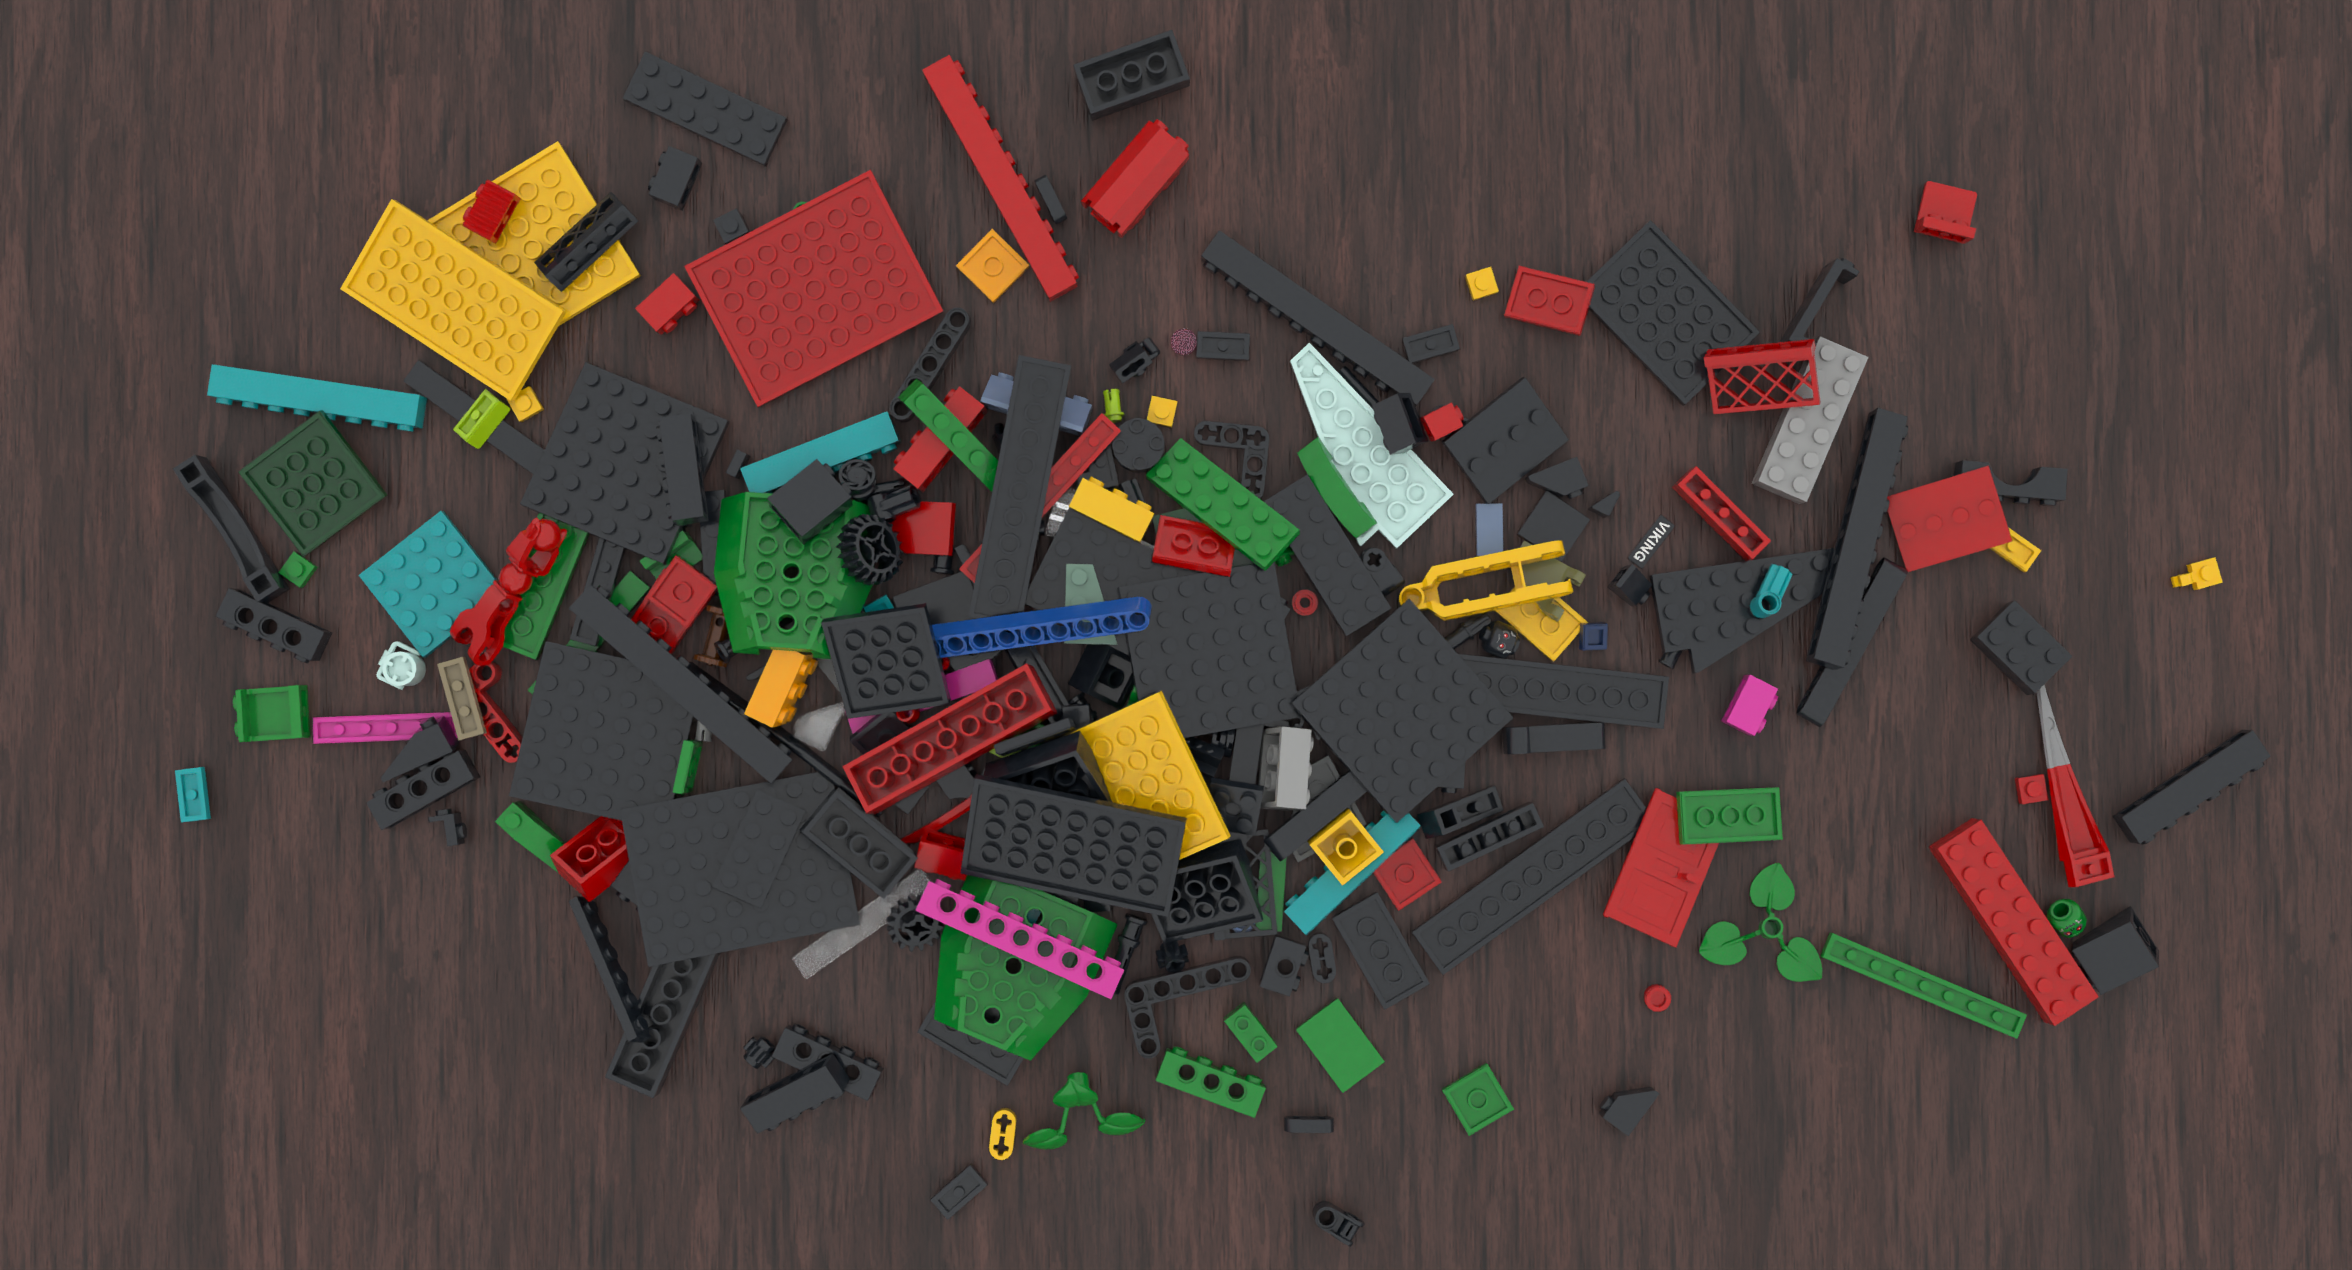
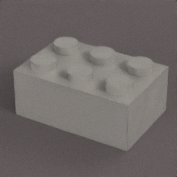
(1285, 768)

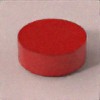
(1657, 998)

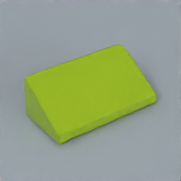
(481, 419)

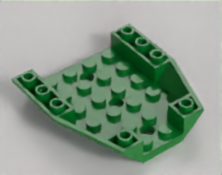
(751, 581)
(1029, 1002)

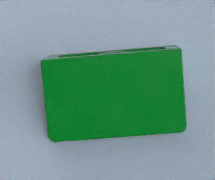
(683, 547)

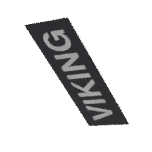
(1651, 541)

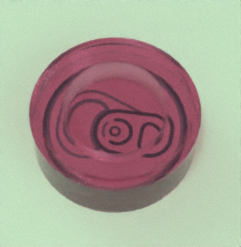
(1183, 342)

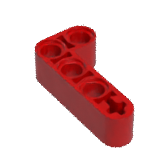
(495, 714)

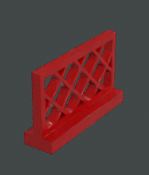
(1754, 356)

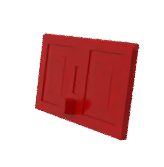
(1659, 875)

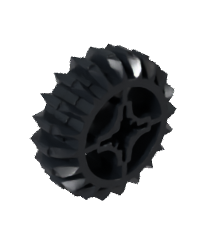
(862, 552)

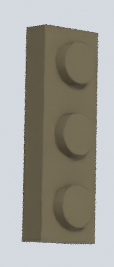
(461, 698)

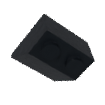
(1104, 674)

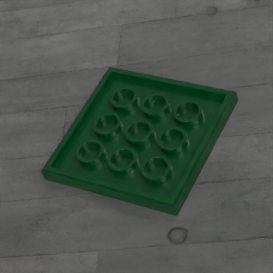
(312, 483)

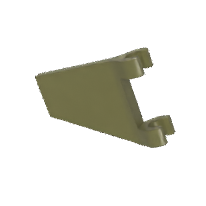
(1552, 572)

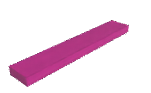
(959, 685)
(371, 727)

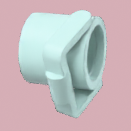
(401, 668)

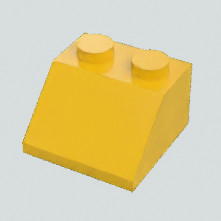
(1345, 846)

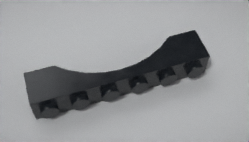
(252, 559)

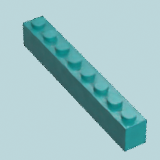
(313, 395)

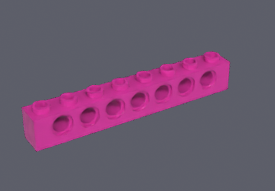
(931, 906)

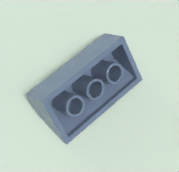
(1074, 415)

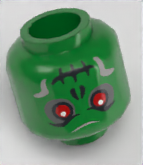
(2066, 918)

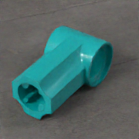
(1772, 590)

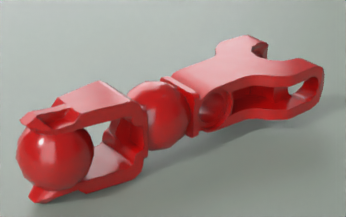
(498, 604)

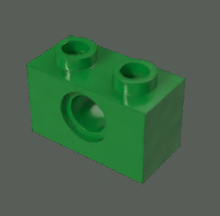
(1250, 1032)

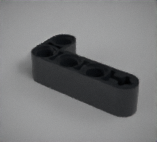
(1553, 738)

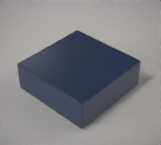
(1593, 636)

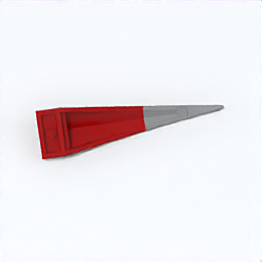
(2077, 835)

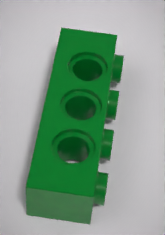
(1245, 1103)

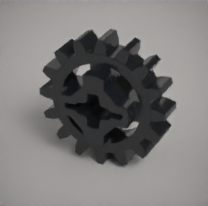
(918, 926)

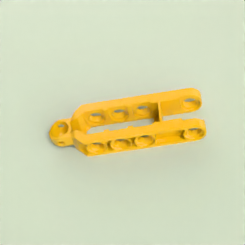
(1426, 595)

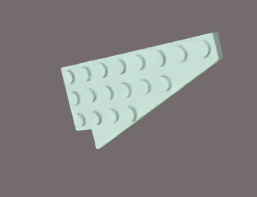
(1393, 487)

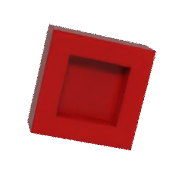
(2031, 789)

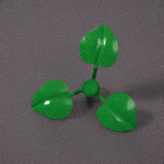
(1770, 890)
(1077, 1093)

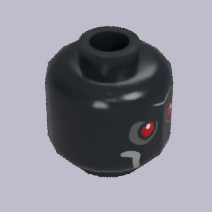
(1499, 639)

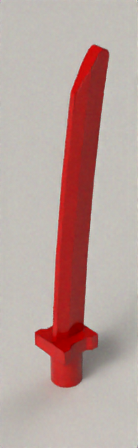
(940, 822)

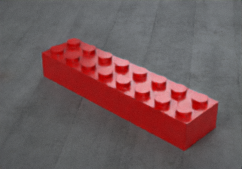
(949, 739)
(2013, 921)

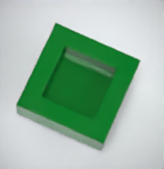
(298, 569)

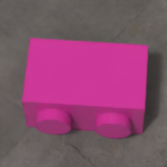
(1750, 705)

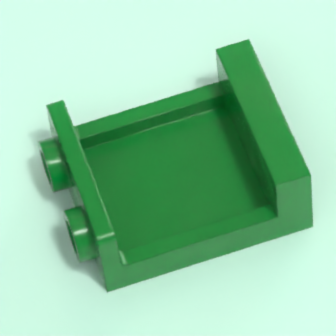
(272, 713)

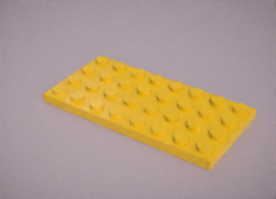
(453, 300)

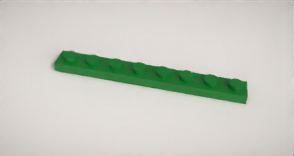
(1923, 985)

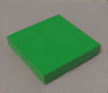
(687, 766)
(1477, 1099)

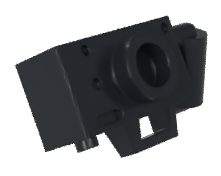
(1134, 360)

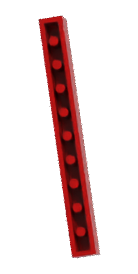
(1000, 178)

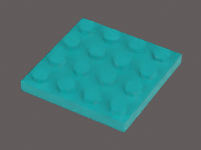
(429, 582)

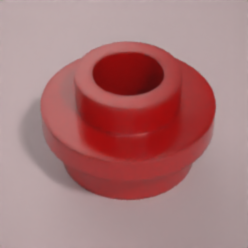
(1304, 594)

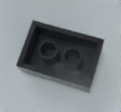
(2021, 648)

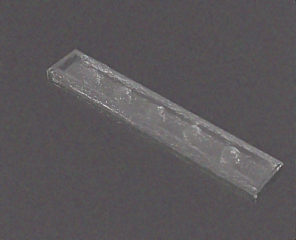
(871, 919)

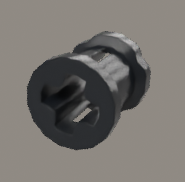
(943, 564)

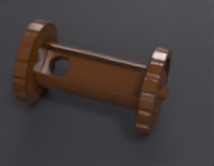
(715, 634)

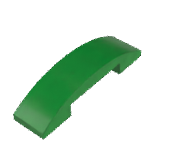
(1334, 489)

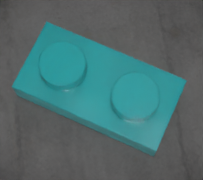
(192, 794)

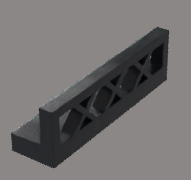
(587, 243)

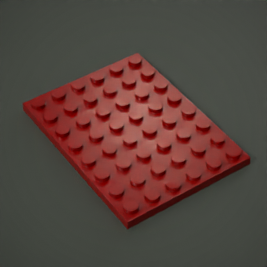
(814, 288)

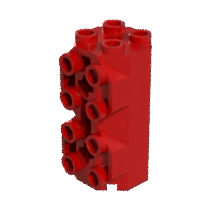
(1136, 178)

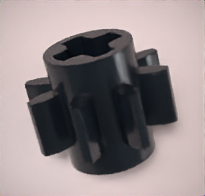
(1172, 956)
(759, 1052)

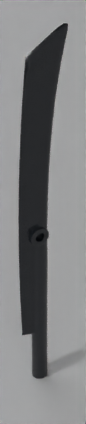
(788, 740)

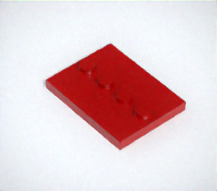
(1948, 519)

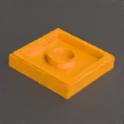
(992, 266)

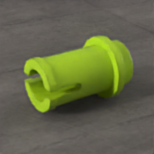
(1112, 405)

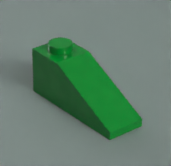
(530, 831)

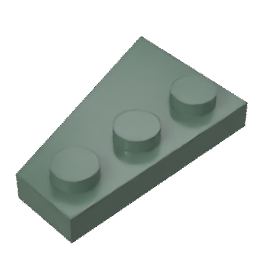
(1084, 588)

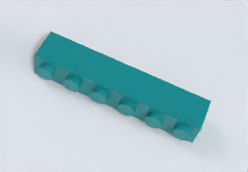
(834, 449)
(1327, 892)

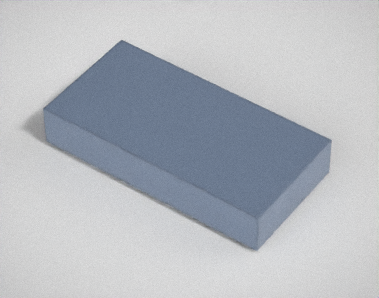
(1489, 528)

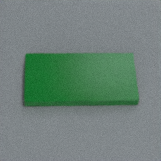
(1729, 815)

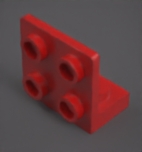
(1946, 212)

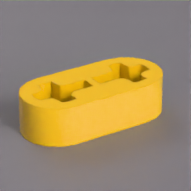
(996, 1133)

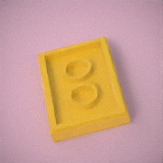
(1540, 630)

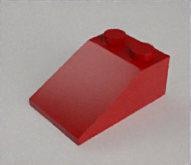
(593, 857)

